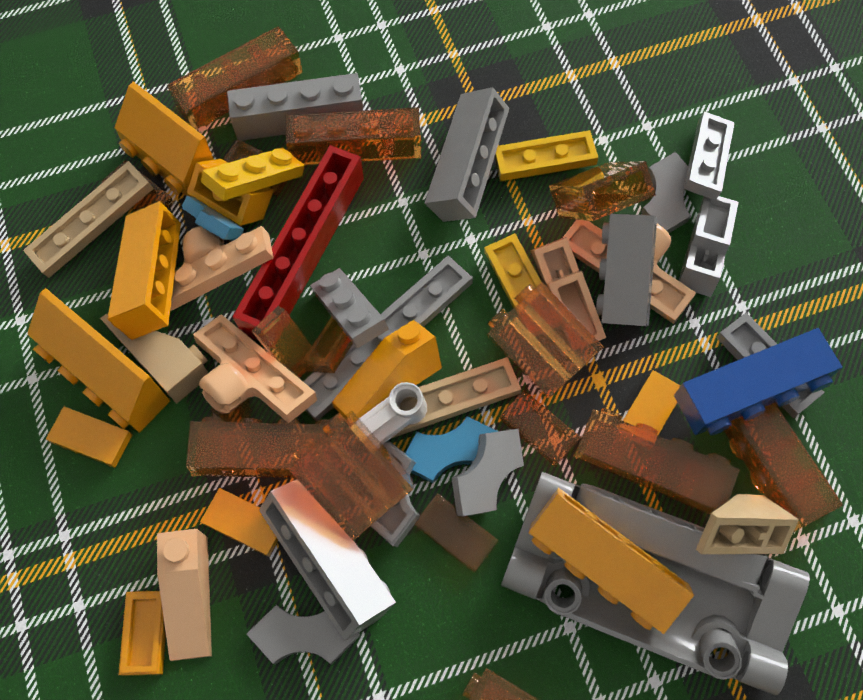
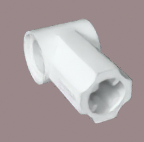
(387, 418)

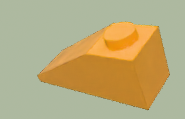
(400, 357)

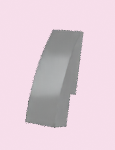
(708, 245)

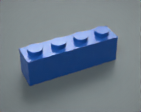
(757, 381)

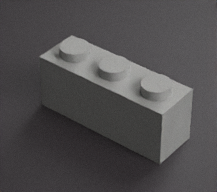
(627, 269)

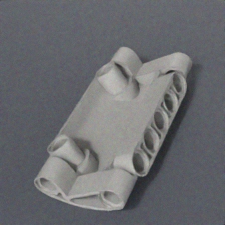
(734, 592)

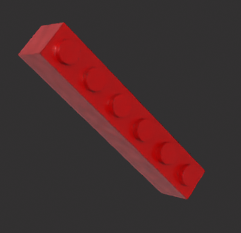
(302, 239)

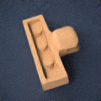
(212, 263)
(667, 296)
(248, 372)

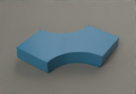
(212, 220)
(440, 452)

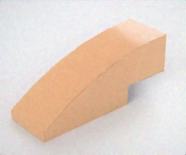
(562, 277)

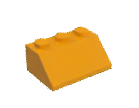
(160, 139)

